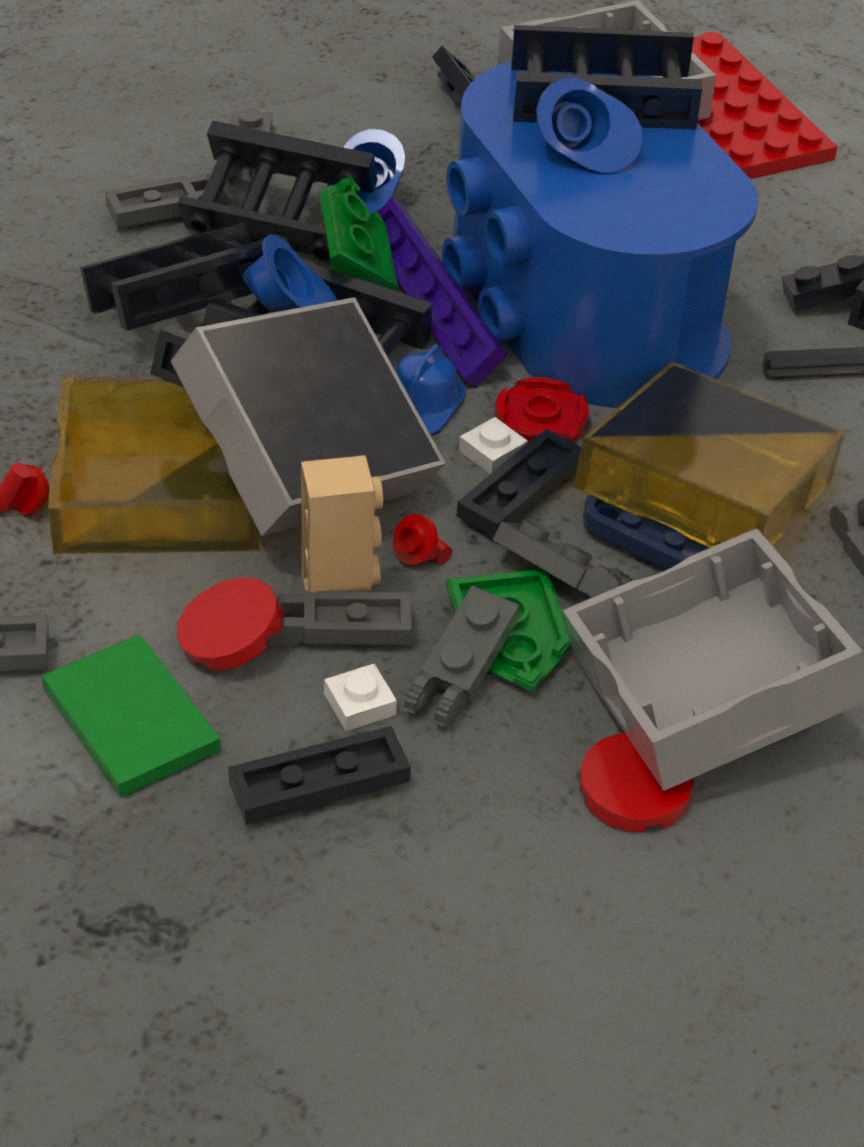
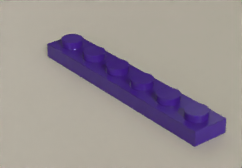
(454, 317)

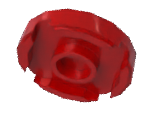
(542, 404)
(229, 623)
(624, 790)

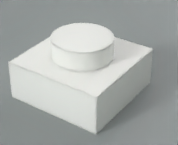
(491, 444)
(360, 697)

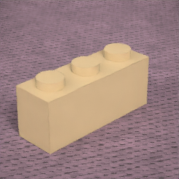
(340, 525)

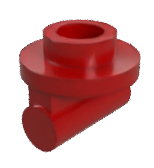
(24, 489)
(418, 541)

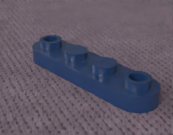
(638, 534)

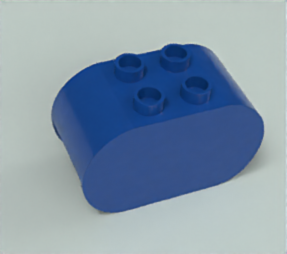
(592, 268)

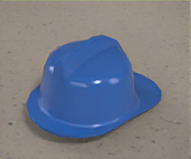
(588, 125)
(389, 164)
(284, 280)
(432, 386)

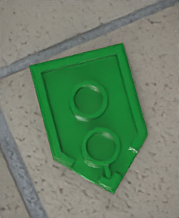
(354, 237)
(540, 633)

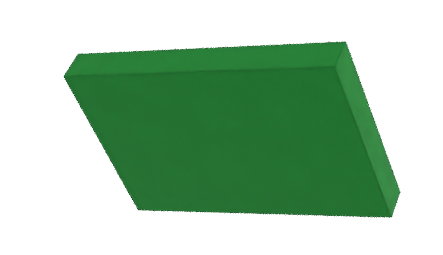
(131, 715)

